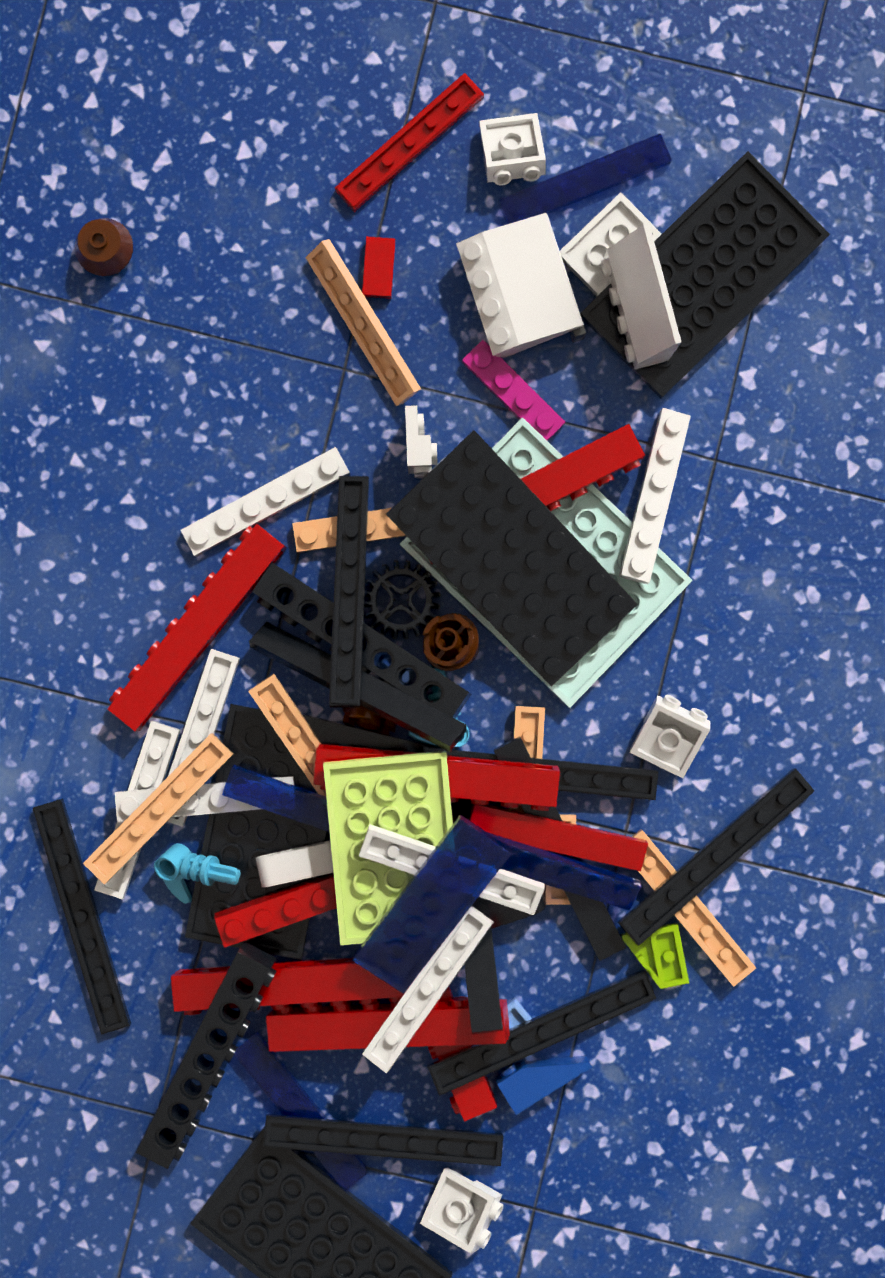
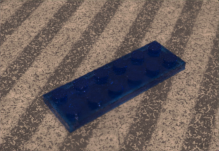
(432, 904)

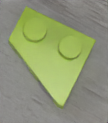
(662, 956)

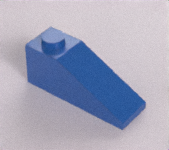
(535, 1079)

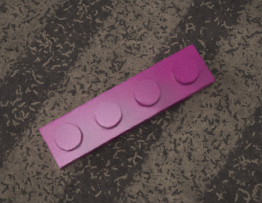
(512, 390)

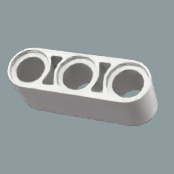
(295, 864)

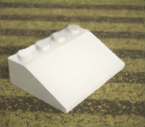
(519, 285)
(641, 299)

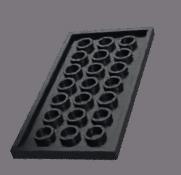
(719, 265)
(511, 558)
(244, 835)
(297, 1222)

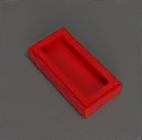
(378, 267)

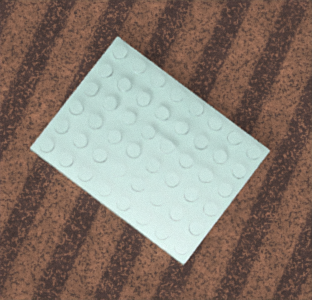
(605, 536)

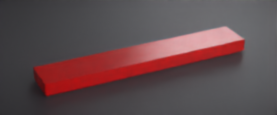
(409, 142)
(561, 836)

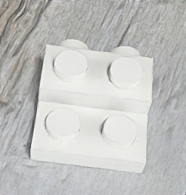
(513, 148)
(420, 450)
(671, 735)
(462, 1211)

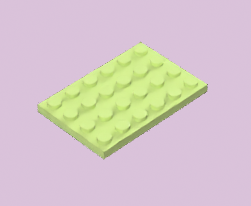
(391, 792)

